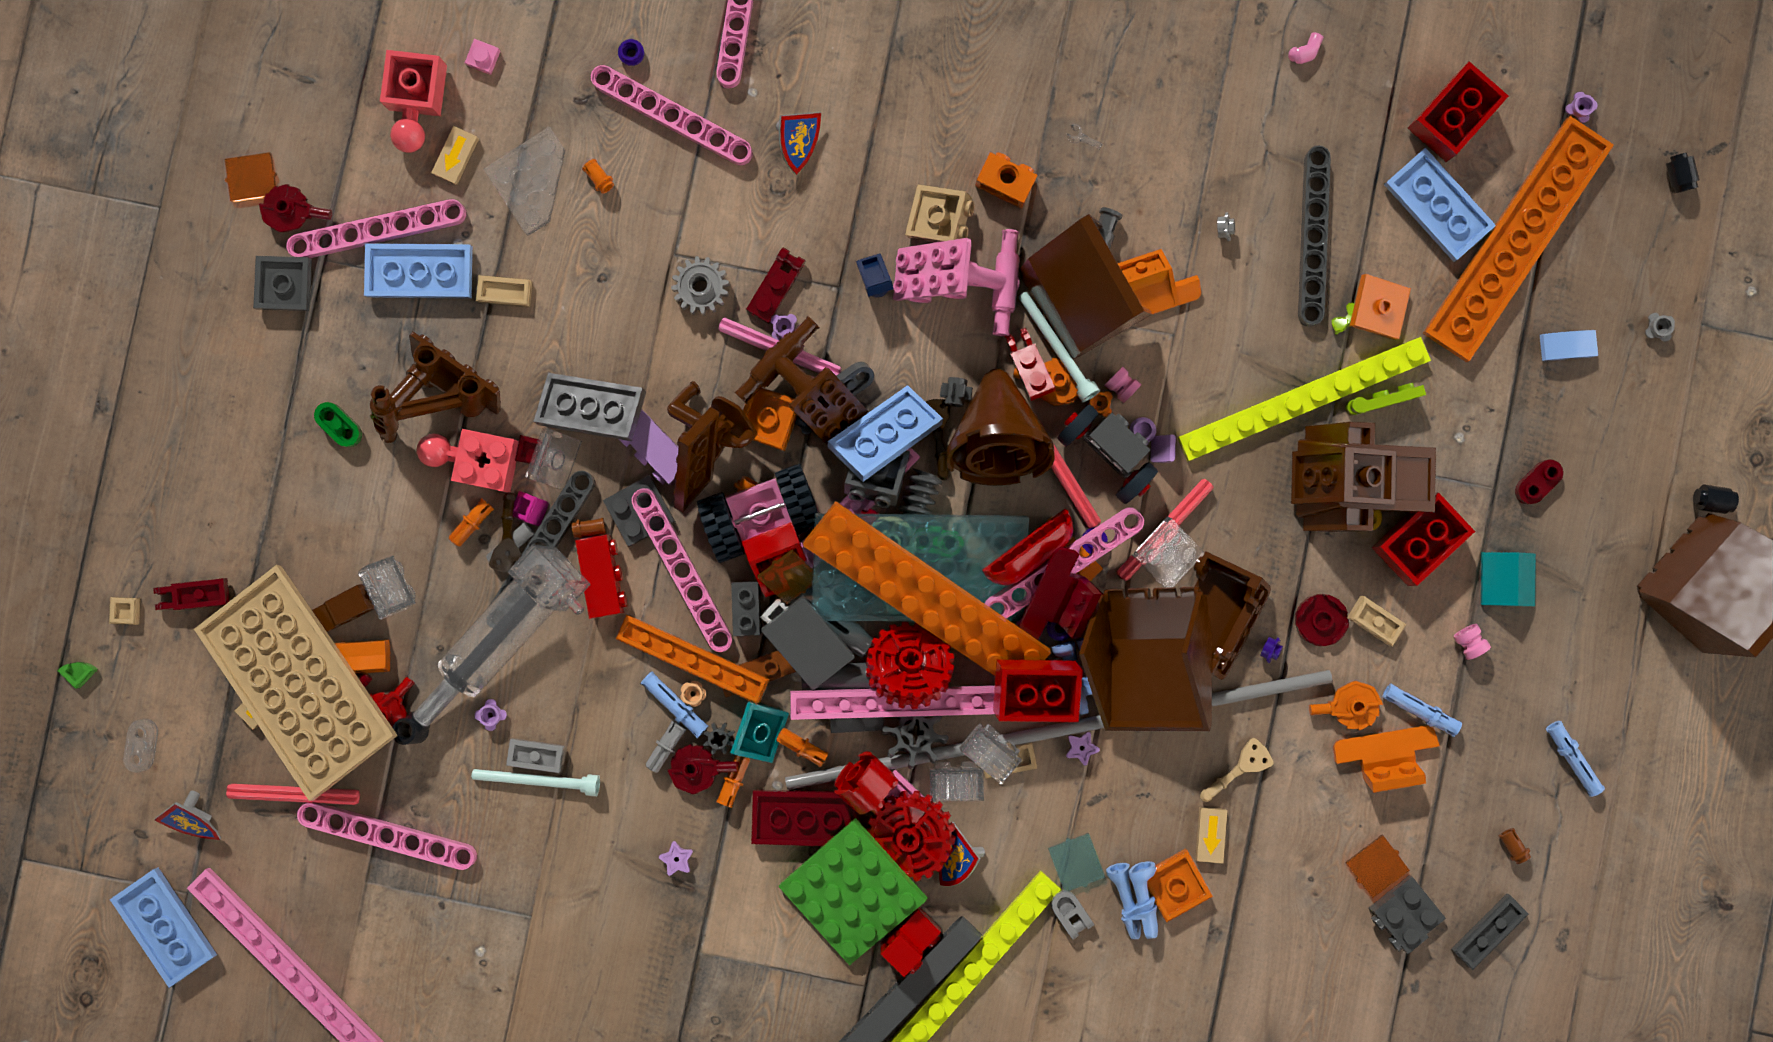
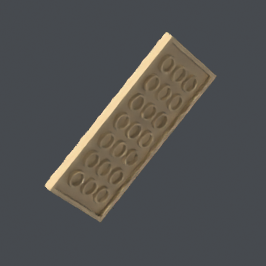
(295, 682)

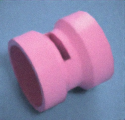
(1123, 385)
(1471, 639)

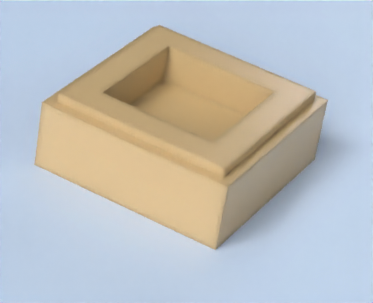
(124, 610)

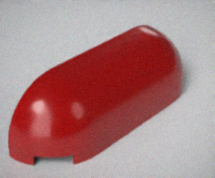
(1031, 551)

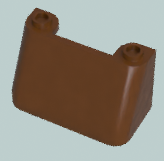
(1234, 605)

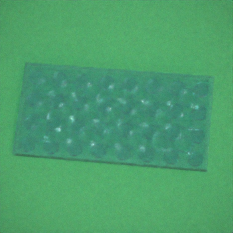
(948, 543)

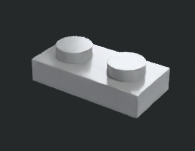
(535, 755)

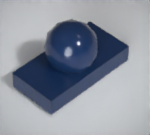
(875, 275)

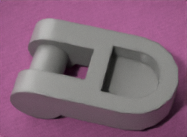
(1067, 905)

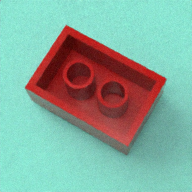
(1458, 112)
(1423, 541)
(1037, 690)

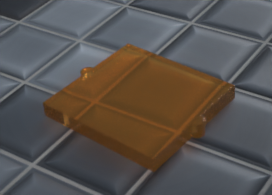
(250, 176)
(787, 576)
(1377, 866)

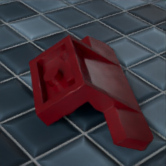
(1061, 598)

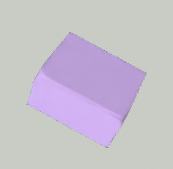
(1163, 449)

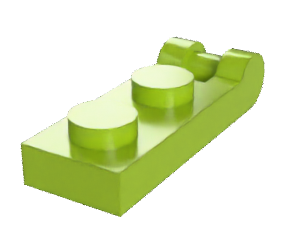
(1384, 399)

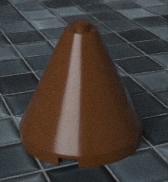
(999, 436)

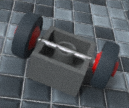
(1116, 446)

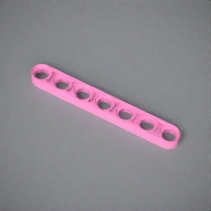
(731, 36)
(662, 105)
(389, 229)
(1093, 538)
(682, 556)
(400, 833)

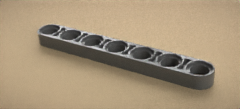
(1317, 223)
(557, 513)

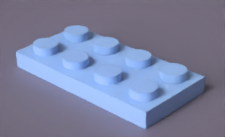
(1439, 205)
(418, 271)
(885, 433)
(163, 927)

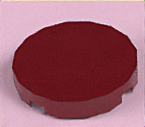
(1321, 620)

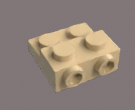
(939, 214)

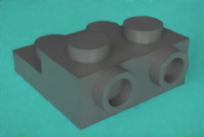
(880, 487)
(1406, 915)

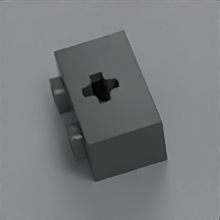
(746, 608)

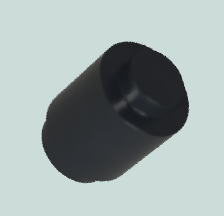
(1682, 172)
(1715, 499)

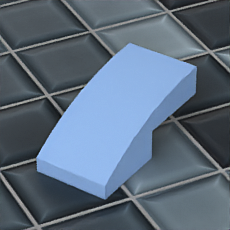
(1568, 345)

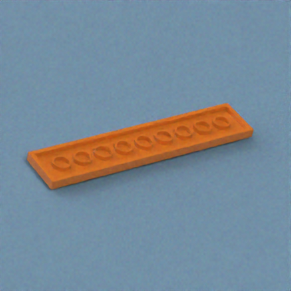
(1518, 239)
(919, 591)

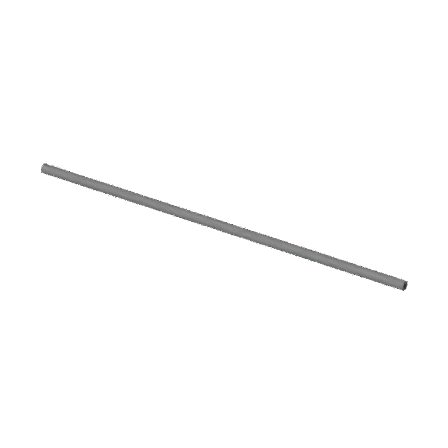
(1069, 728)

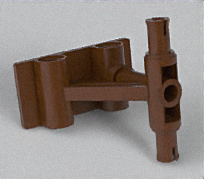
(431, 369)
(821, 401)

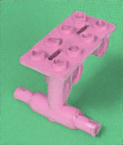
(947, 271)

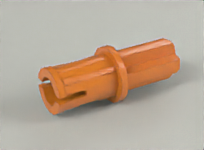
(470, 522)
(802, 747)
(733, 782)

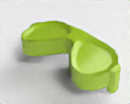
(1339, 324)

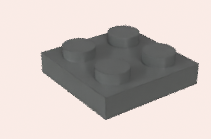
(282, 283)
(625, 516)

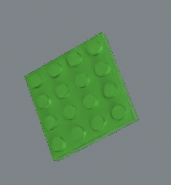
(852, 891)

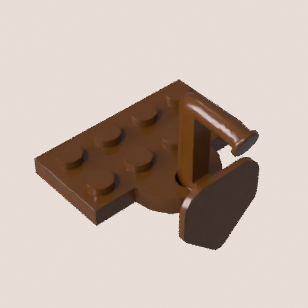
(701, 446)

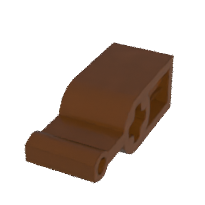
(344, 608)

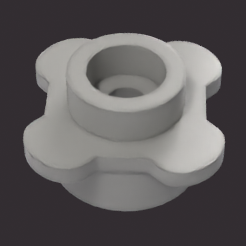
(1225, 226)
(1667, 324)

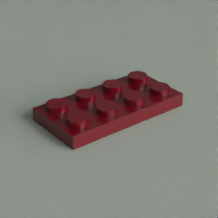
(798, 817)

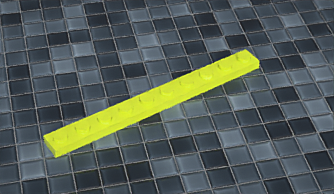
(1304, 399)
(978, 960)

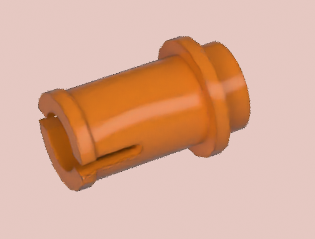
(601, 180)

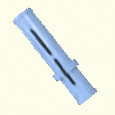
(674, 704)
(1431, 715)
(1569, 749)

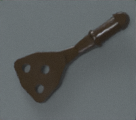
(941, 455)
(507, 543)

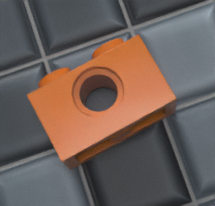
(1014, 192)

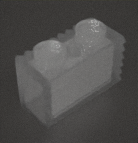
(387, 587)
(991, 753)
(956, 783)

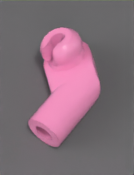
(1308, 52)

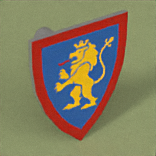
(798, 138)
(189, 819)
(961, 861)

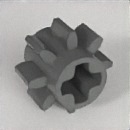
(956, 392)
(716, 745)

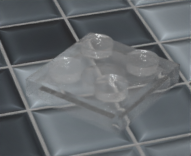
(1168, 553)

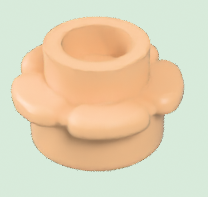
(687, 688)

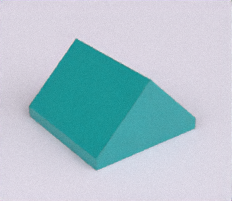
(1508, 578)
(759, 732)

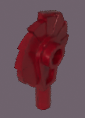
(288, 209)
(695, 769)

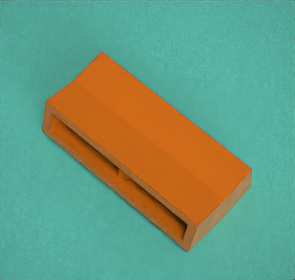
(366, 655)

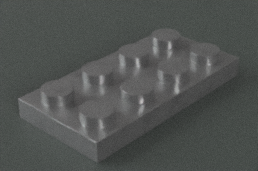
(590, 406)

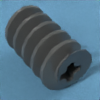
(920, 493)

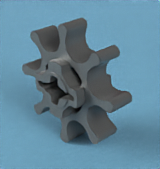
(905, 738)

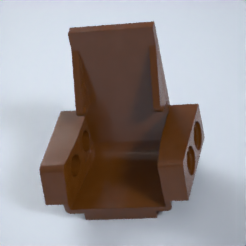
(1346, 477)

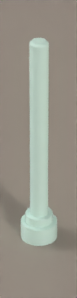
(1085, 387)
(588, 785)

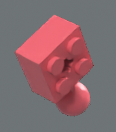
(423, 97)
(473, 446)

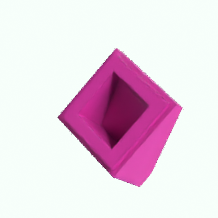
(529, 508)

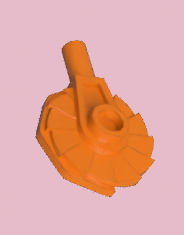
(1063, 382)
(1353, 704)

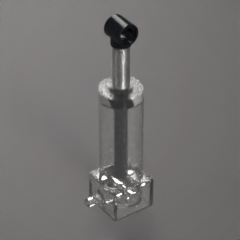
(540, 585)

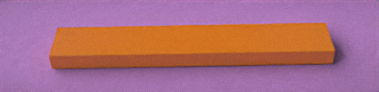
(692, 659)

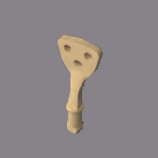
(1244, 765)

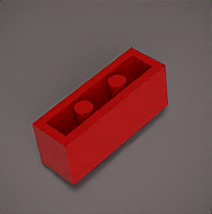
(600, 570)

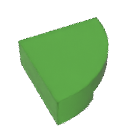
(77, 673)

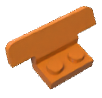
(1154, 282)
(1388, 757)

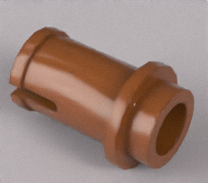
(588, 528)
(1515, 846)

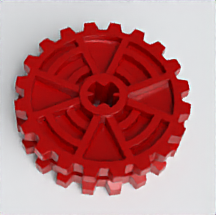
(909, 665)
(925, 822)

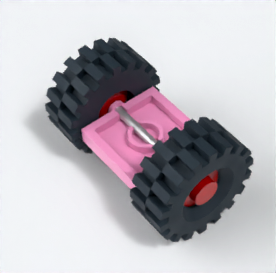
(757, 510)

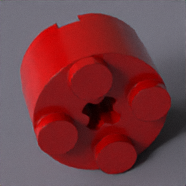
(865, 783)

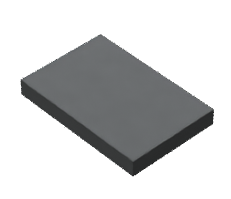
(808, 642)

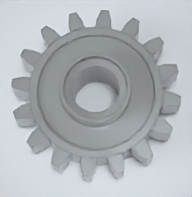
(700, 272)

